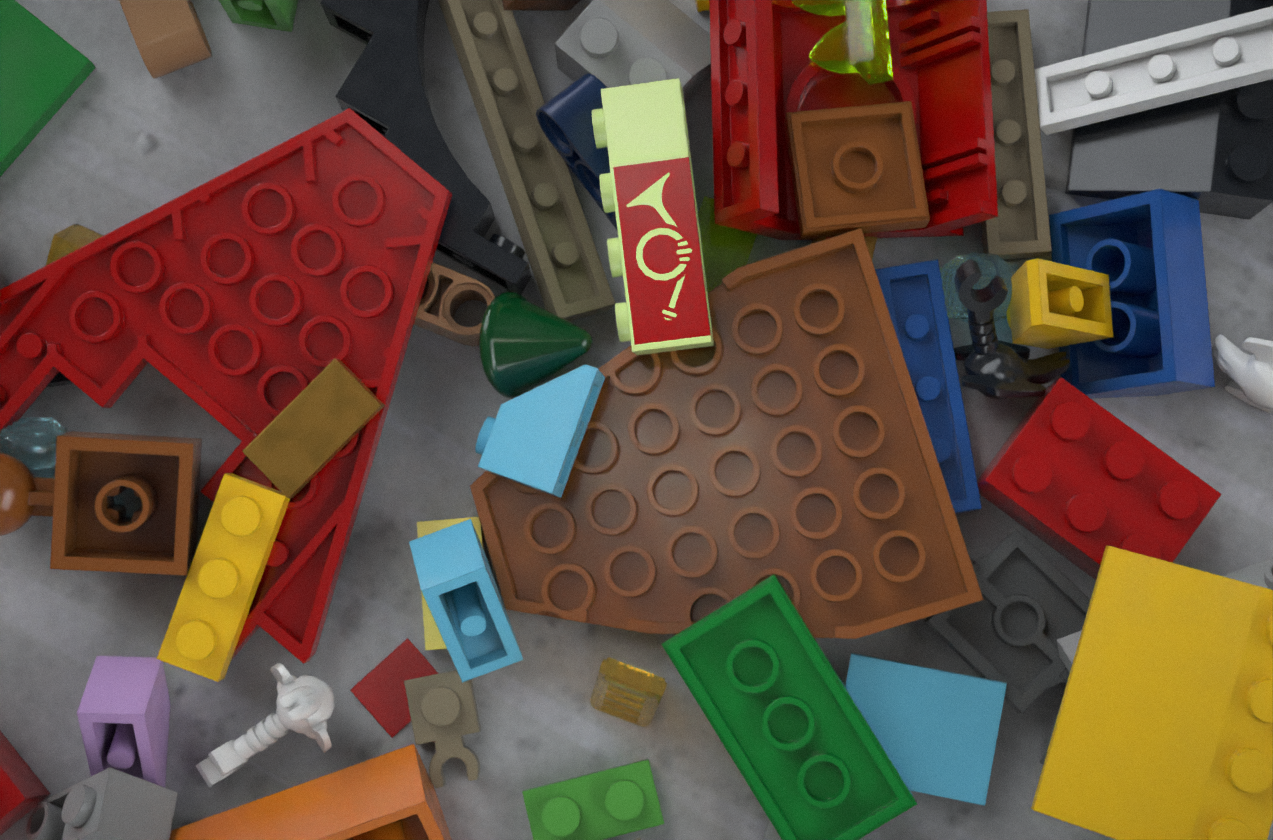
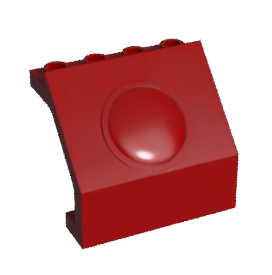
(766, 71)

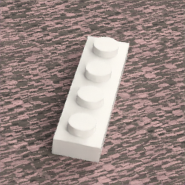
(1156, 72)

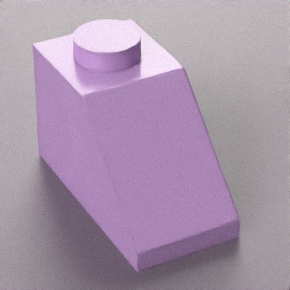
(126, 717)

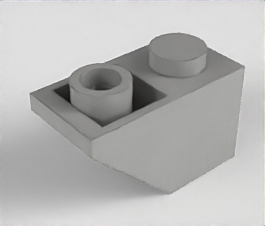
(105, 808)

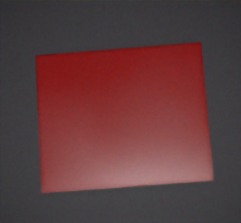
(384, 689)

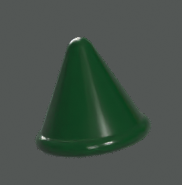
(526, 344)

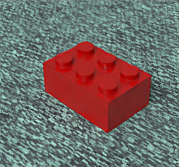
(1093, 483)

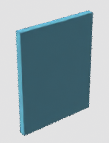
(931, 723)

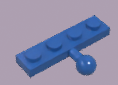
(924, 334)

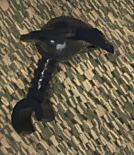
(993, 365)

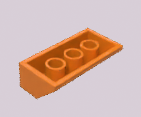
(367, 801)

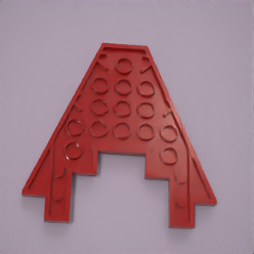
(241, 308)

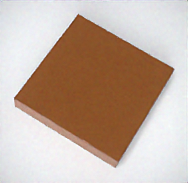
(856, 170)

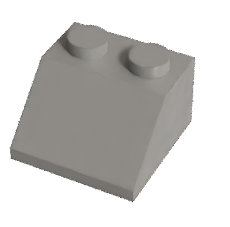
(636, 45)

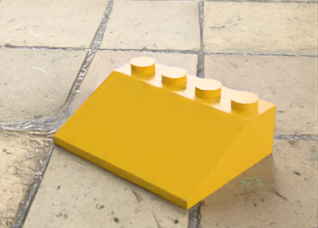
(1166, 708)

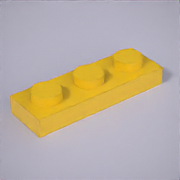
(223, 577)

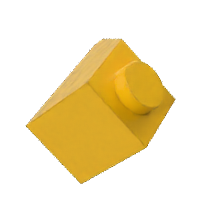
(1058, 305)

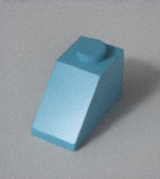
(541, 431)
(465, 600)

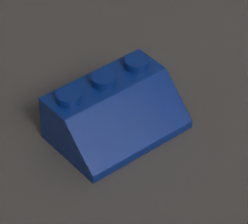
(1156, 294)

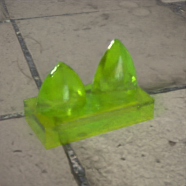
(858, 43)

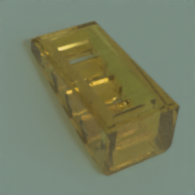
(627, 692)

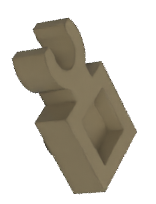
(443, 712)

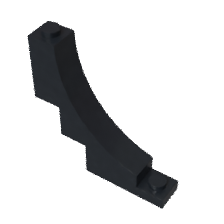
(392, 96)

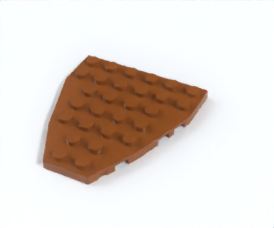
(745, 462)

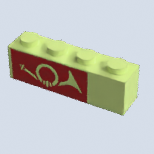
(655, 217)

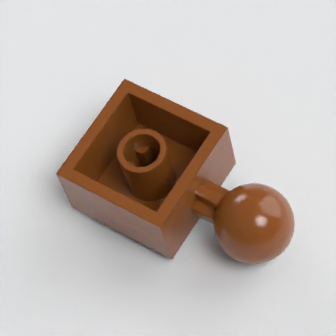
(87, 523)

